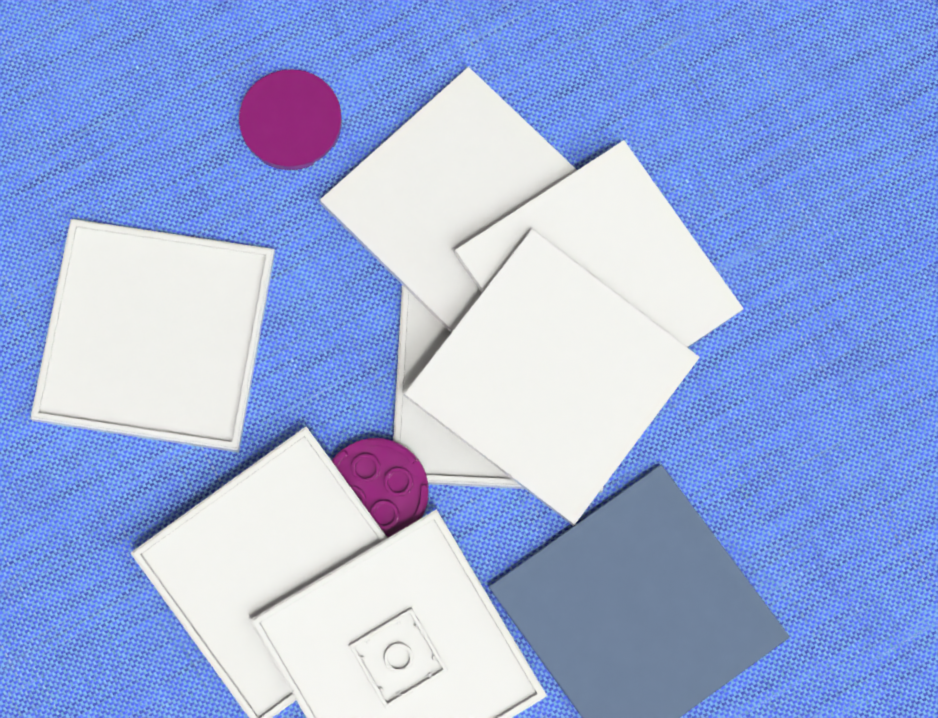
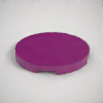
(290, 119)
(386, 481)

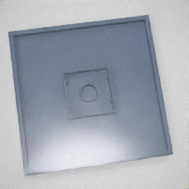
(639, 607)

